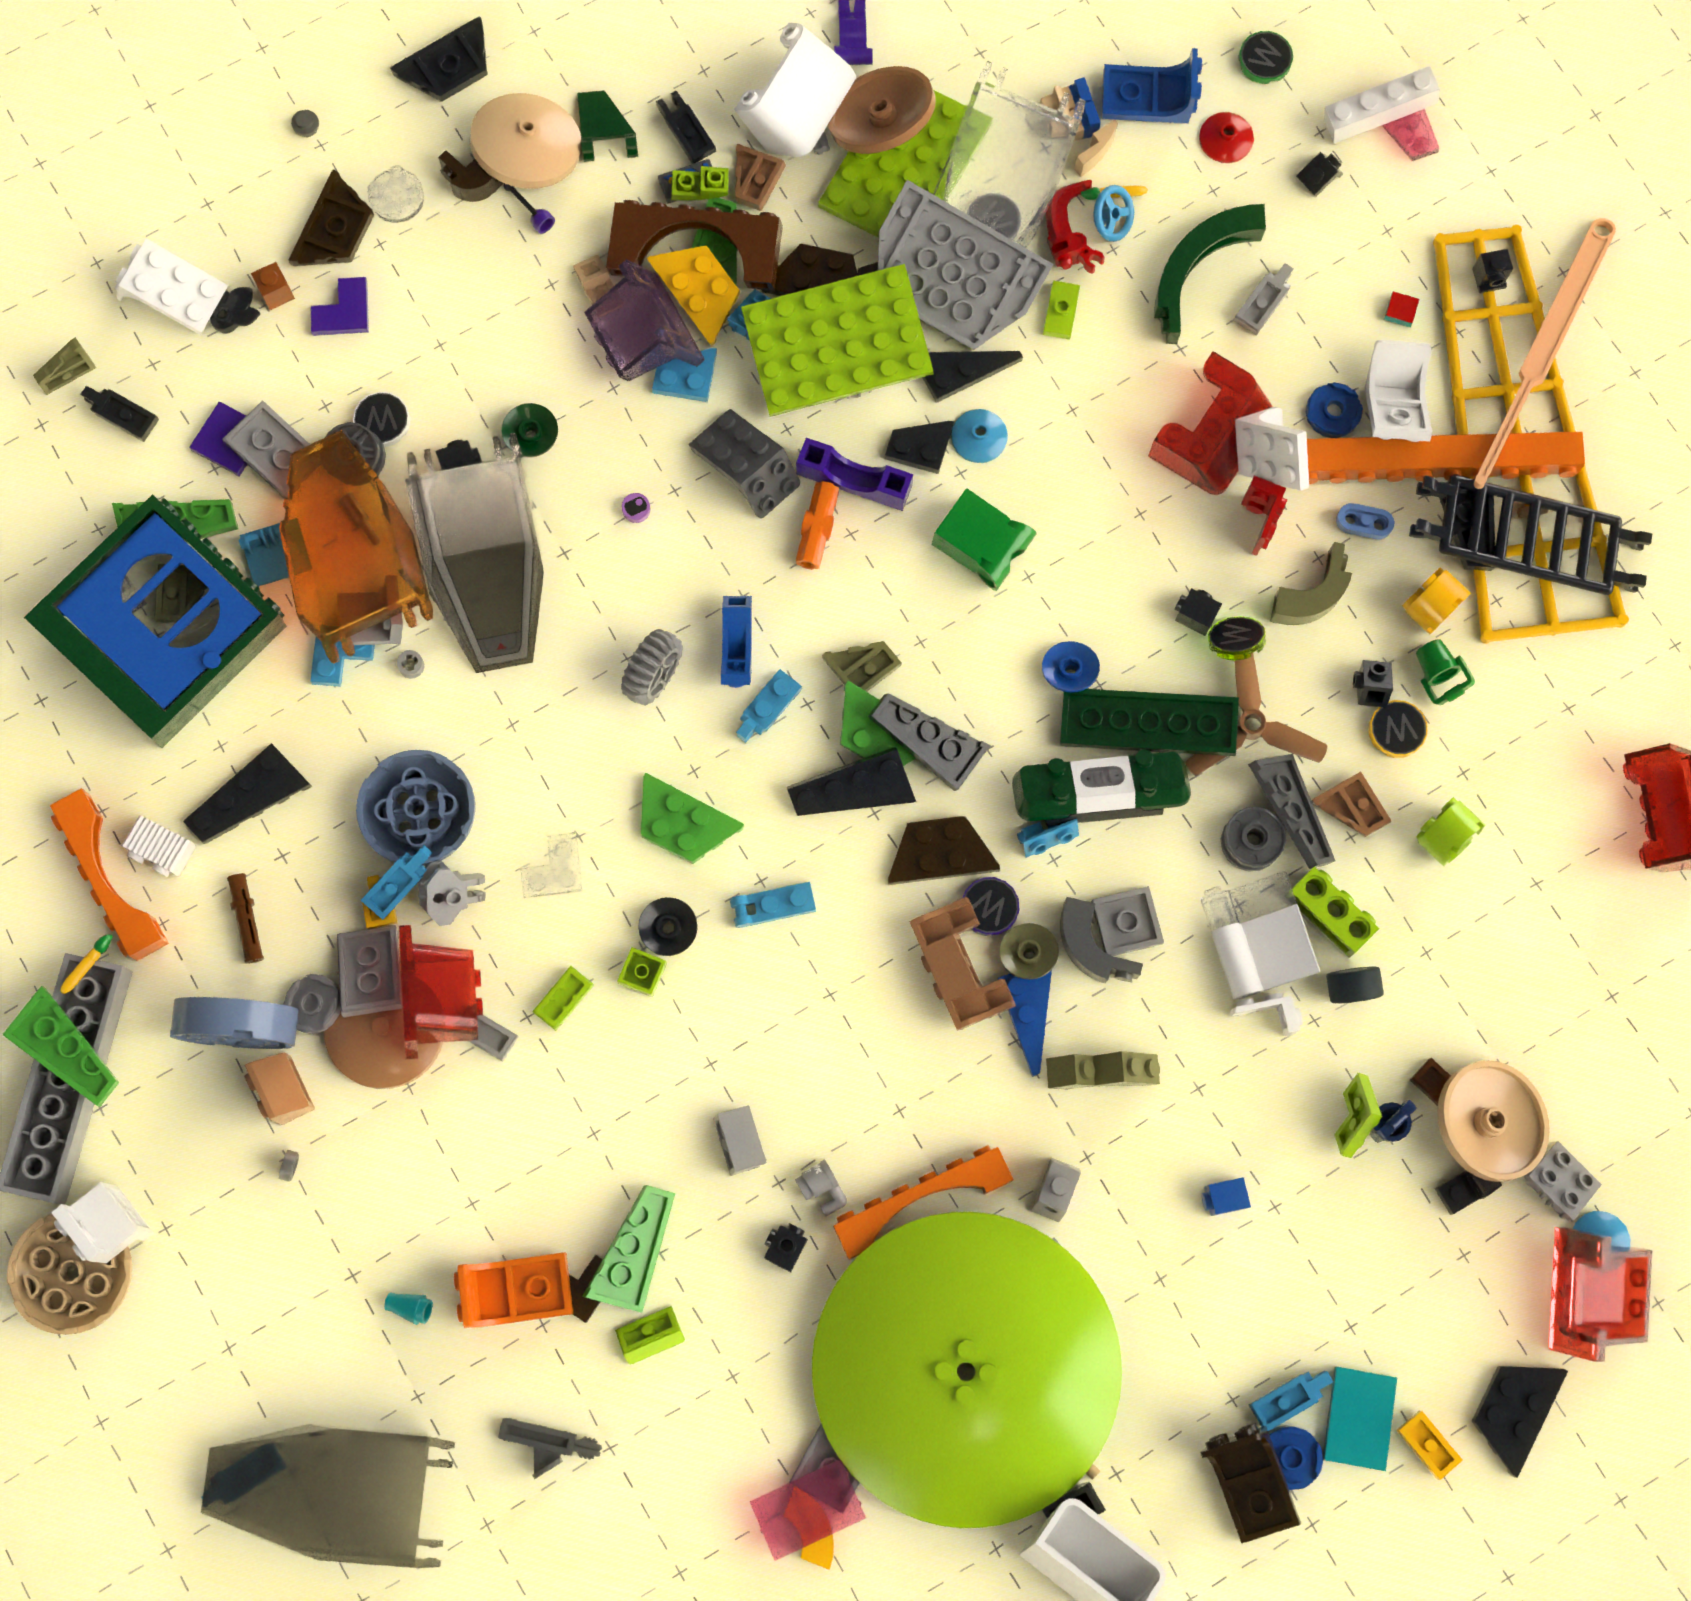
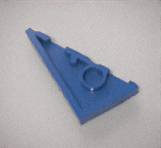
(1030, 1015)

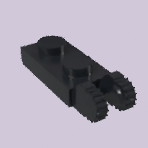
(687, 129)

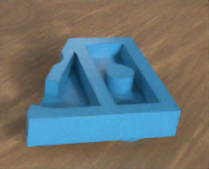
(686, 380)

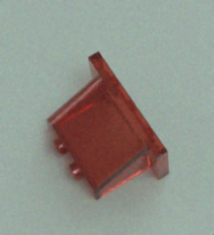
(437, 993)
(1597, 1294)

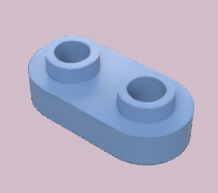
(1364, 518)

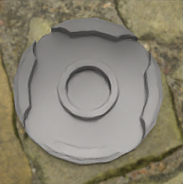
(317, 1003)

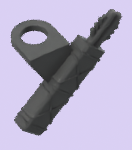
(547, 1443)

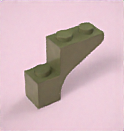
(1103, 1070)

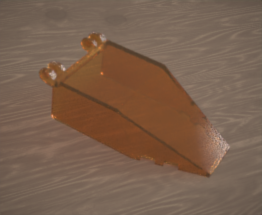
(347, 546)

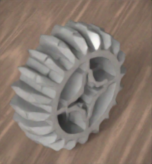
(651, 667)

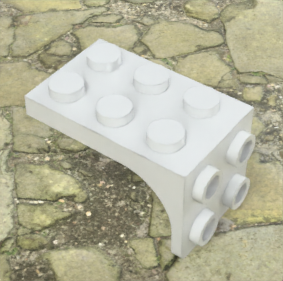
(170, 286)
(1397, 390)
(1272, 449)

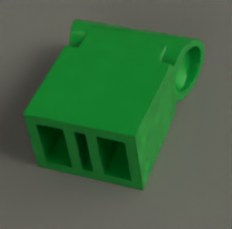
(982, 538)

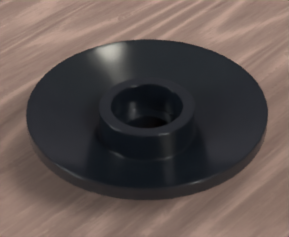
(664, 912)

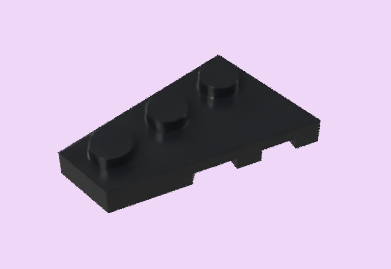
(1463, 522)

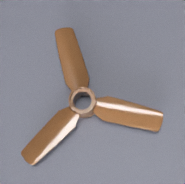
(1273, 733)

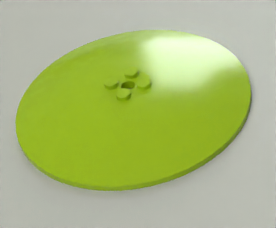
(981, 1296)

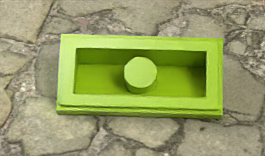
(650, 1335)

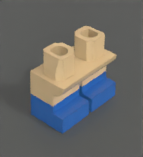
(1079, 90)

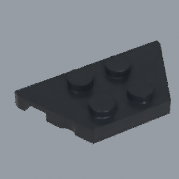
(447, 63)
(1516, 1410)

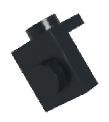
(1320, 172)

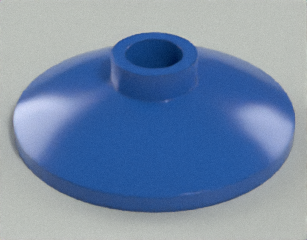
(1074, 657)

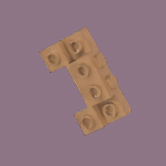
(952, 967)

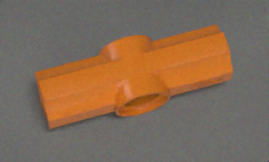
(817, 525)

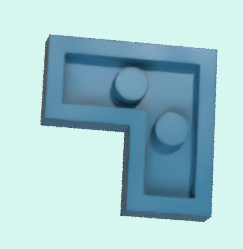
(331, 674)

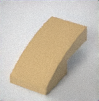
(1100, 144)
(593, 278)

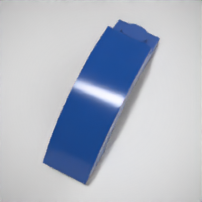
(736, 641)

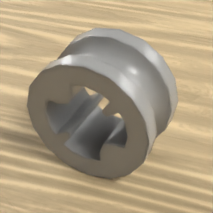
(418, 667)

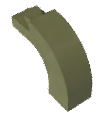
(1306, 606)

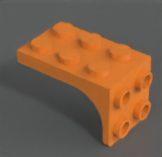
(513, 1290)

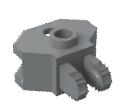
(446, 893)

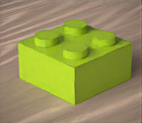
(642, 972)

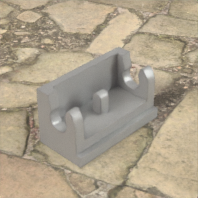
(739, 1140)

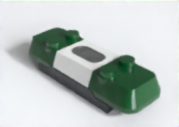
(1101, 788)

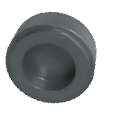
(289, 1165)

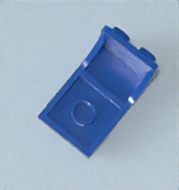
(1152, 92)

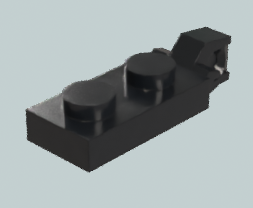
(121, 412)

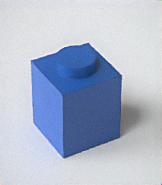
(1226, 1197)

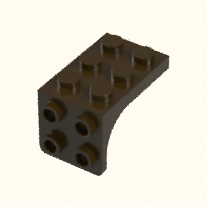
(1252, 1482)

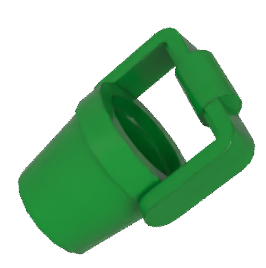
(1440, 667)

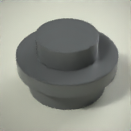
(305, 123)

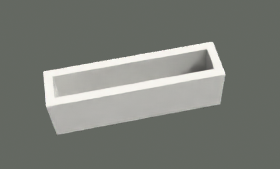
(1381, 104)

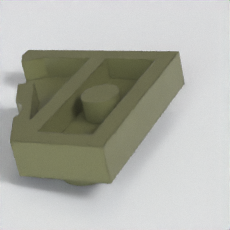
(64, 367)

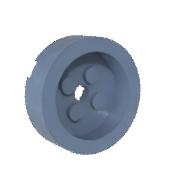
(234, 1022)

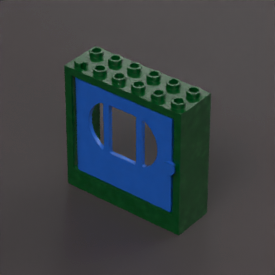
(95, 605)

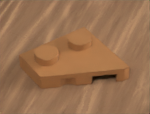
(756, 176)
(1354, 805)

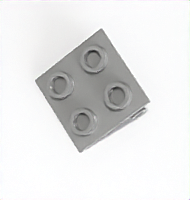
(1563, 1182)

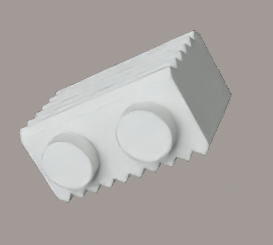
(159, 846)

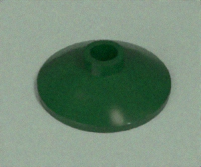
(531, 418)

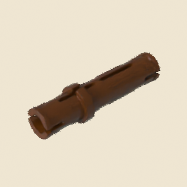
(245, 918)

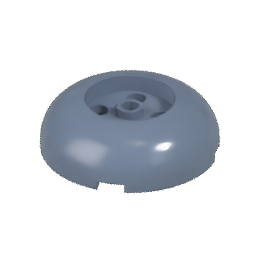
(416, 774)

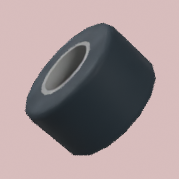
(1355, 985)

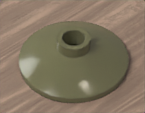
(1025, 939)

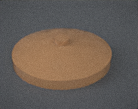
(883, 110)
(373, 1050)

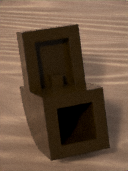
(468, 182)

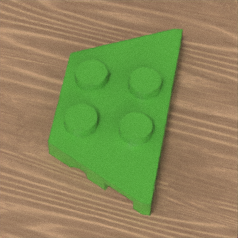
(859, 732)
(682, 822)

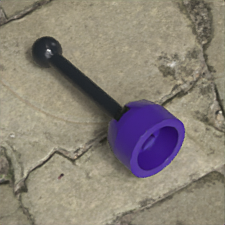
(540, 219)

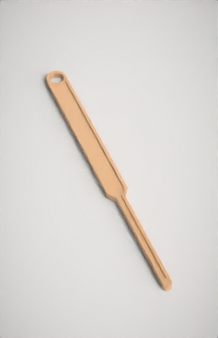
(1552, 333)

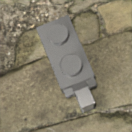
(1264, 300)

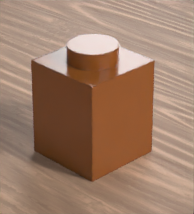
(272, 285)

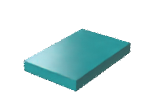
(1360, 1418)

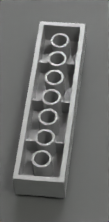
(51, 1112)

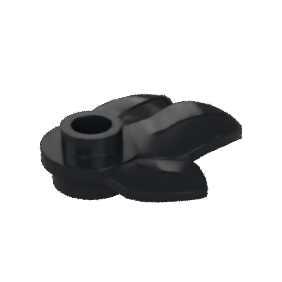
(234, 310)

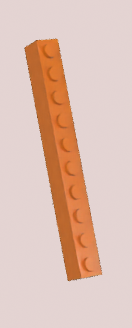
(1444, 456)

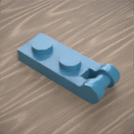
(773, 904)

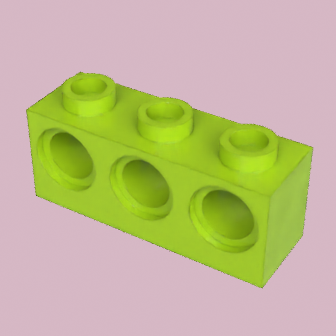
(1334, 927)

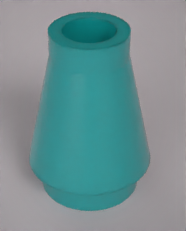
(410, 1307)

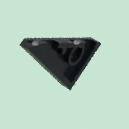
(963, 369)

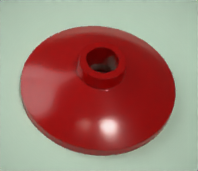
(1225, 147)

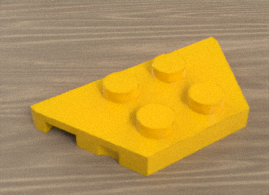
(699, 287)

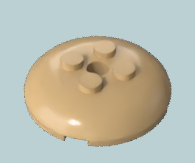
(46, 1293)

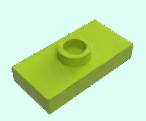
(1061, 310)
(563, 998)

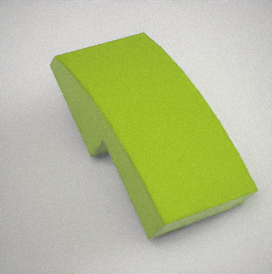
(702, 185)

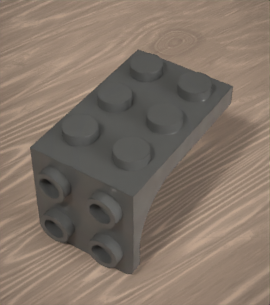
(748, 460)

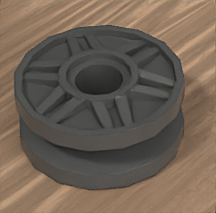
(365, 442)
(1262, 824)

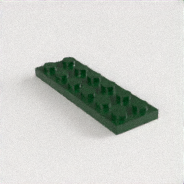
(1150, 722)

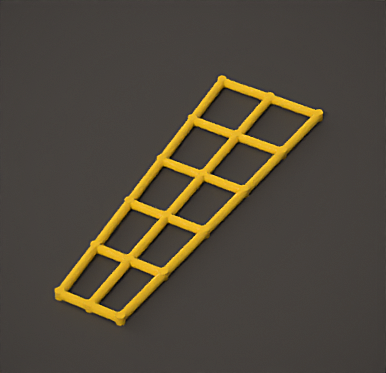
(1507, 390)

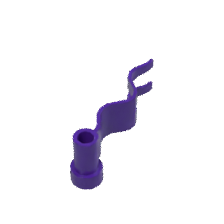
(853, 34)

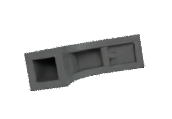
(1082, 949)

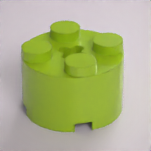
(1450, 832)

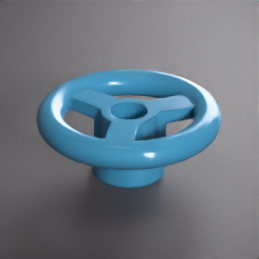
(1108, 213)

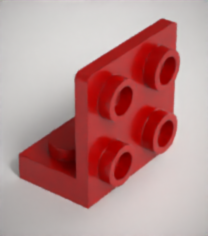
(1268, 499)

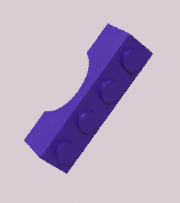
(878, 484)

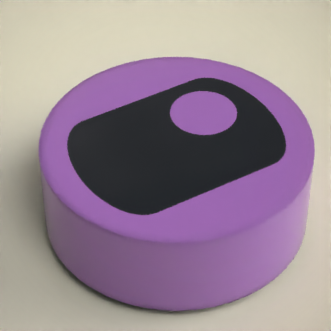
(636, 507)

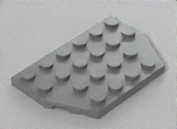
(959, 270)

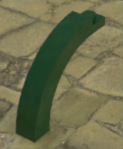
(1219, 231)

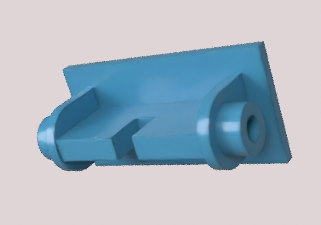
(1037, 840)

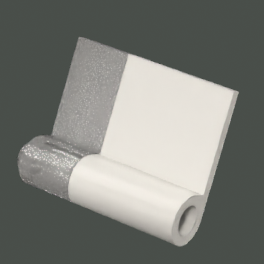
(1259, 935)

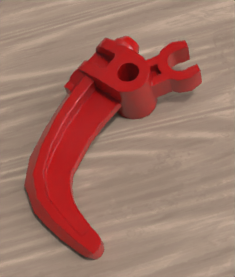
(1064, 245)

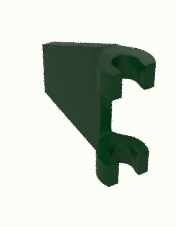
(602, 121)

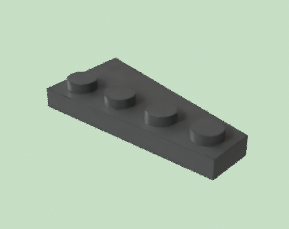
(1291, 801)

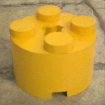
(1438, 600)

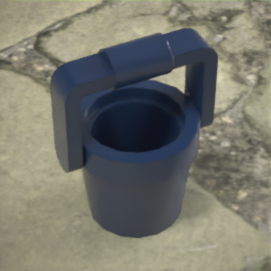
(1394, 1123)

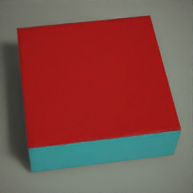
(1401, 309)

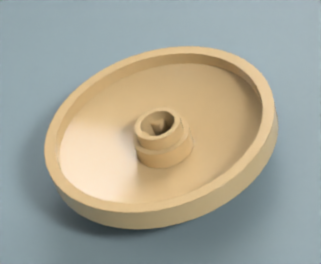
(525, 140)
(1493, 1121)

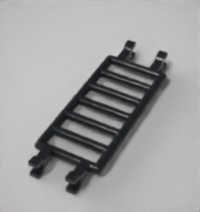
(1617, 535)

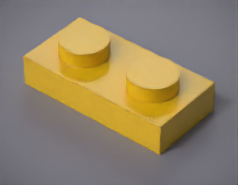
(1429, 1445)

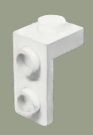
(1289, 1016)

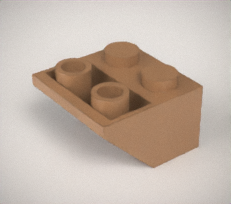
(279, 1088)

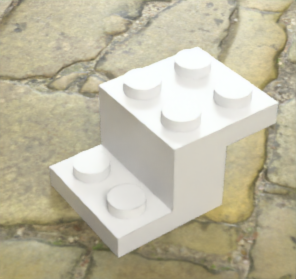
(101, 1223)

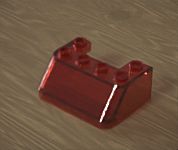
(1210, 451)
(1666, 799)

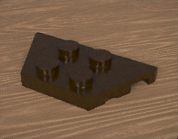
(333, 226)
(812, 267)
(940, 851)

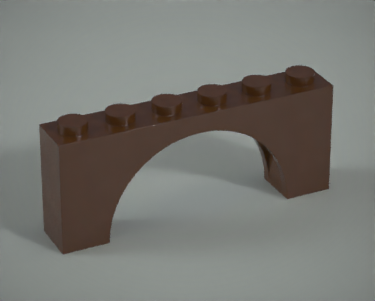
(640, 227)

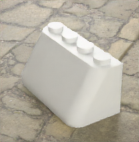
(1092, 1557)

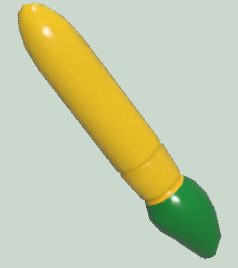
(1134, 190)
(86, 963)

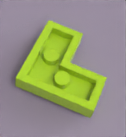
(1362, 1117)

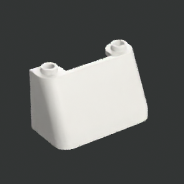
(798, 97)

